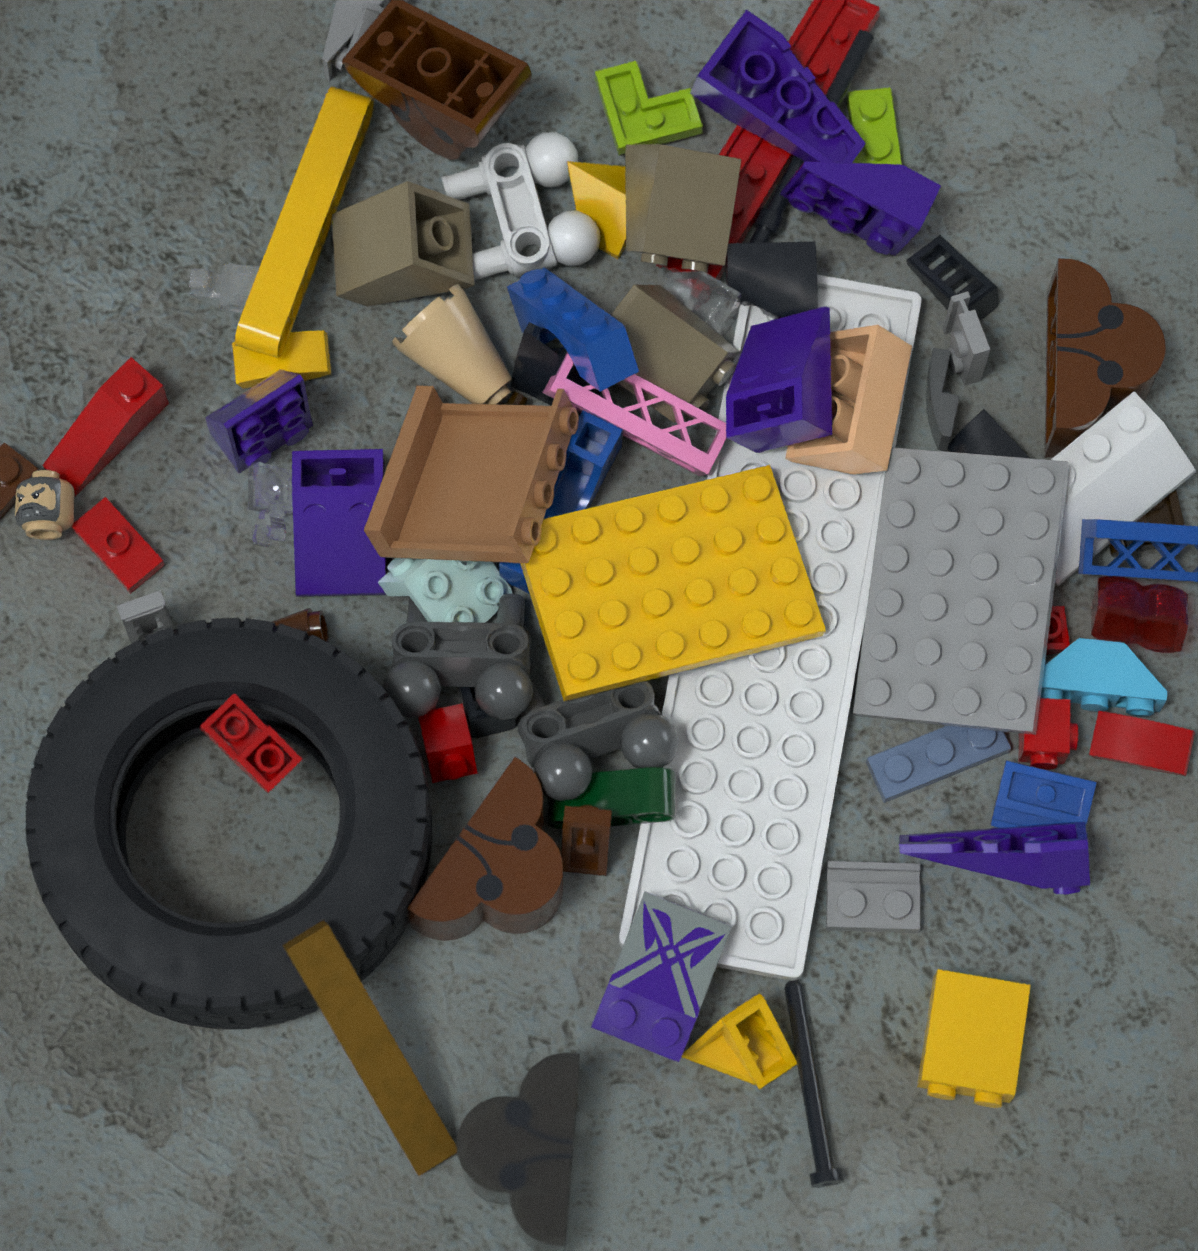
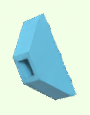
(1101, 677)

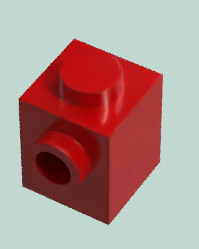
(1053, 736)
(448, 743)

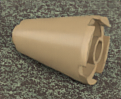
(456, 349)

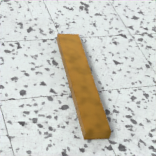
(370, 1047)

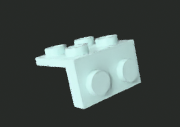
(447, 588)

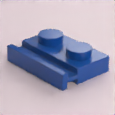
(1040, 797)

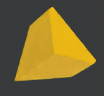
(601, 194)
(745, 1045)

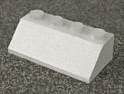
(1117, 474)

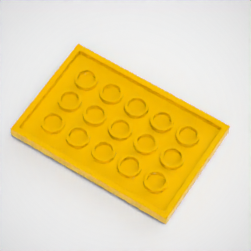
(669, 583)

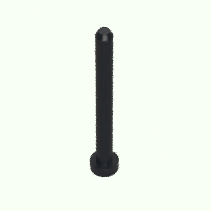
(825, 1172)

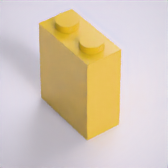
(973, 1038)

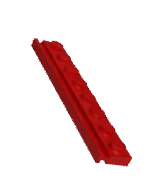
(821, 46)

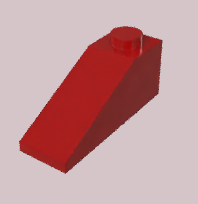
(107, 424)

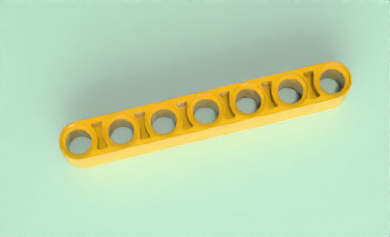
(304, 222)

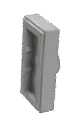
(145, 616)

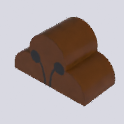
(435, 77)
(1093, 353)
(497, 867)

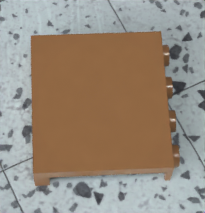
(470, 479)

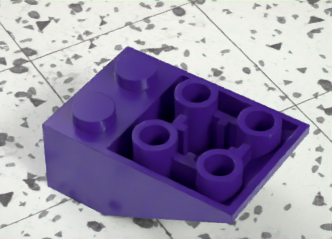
(866, 199)
(782, 383)
(262, 420)
(330, 510)

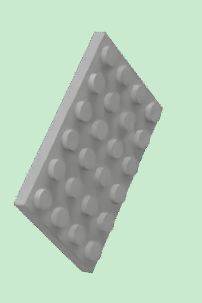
(962, 590)

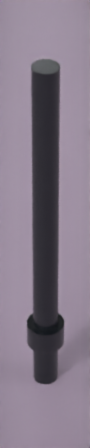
(770, 219)

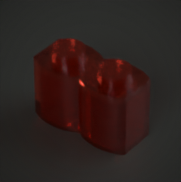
(1139, 614)

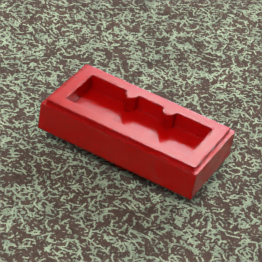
(117, 545)

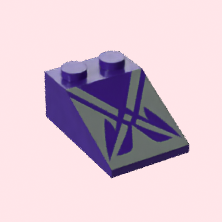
(661, 976)

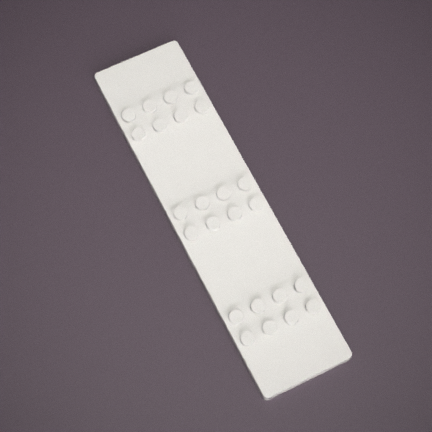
(771, 726)

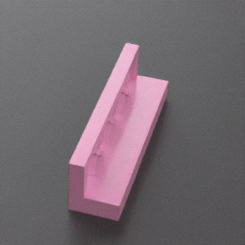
(642, 430)

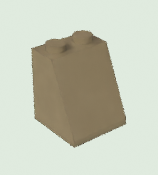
(679, 204)
(402, 246)
(673, 347)

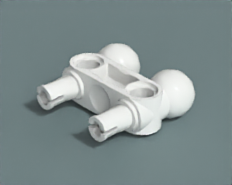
(568, 238)

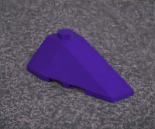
(769, 92)
(1030, 855)

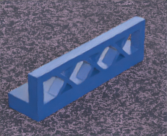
(1138, 533)

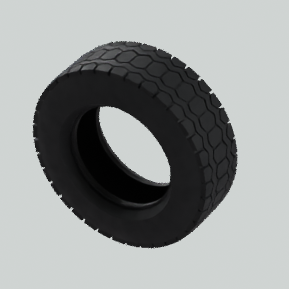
(155, 701)

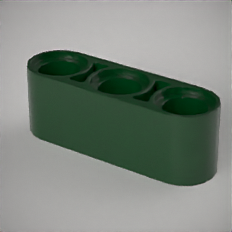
(631, 794)

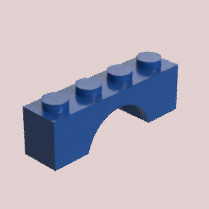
(587, 332)
(587, 464)

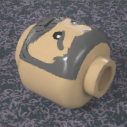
(44, 505)

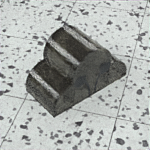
(523, 1150)

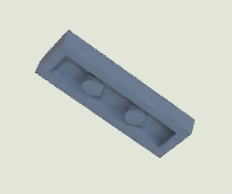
(933, 758)

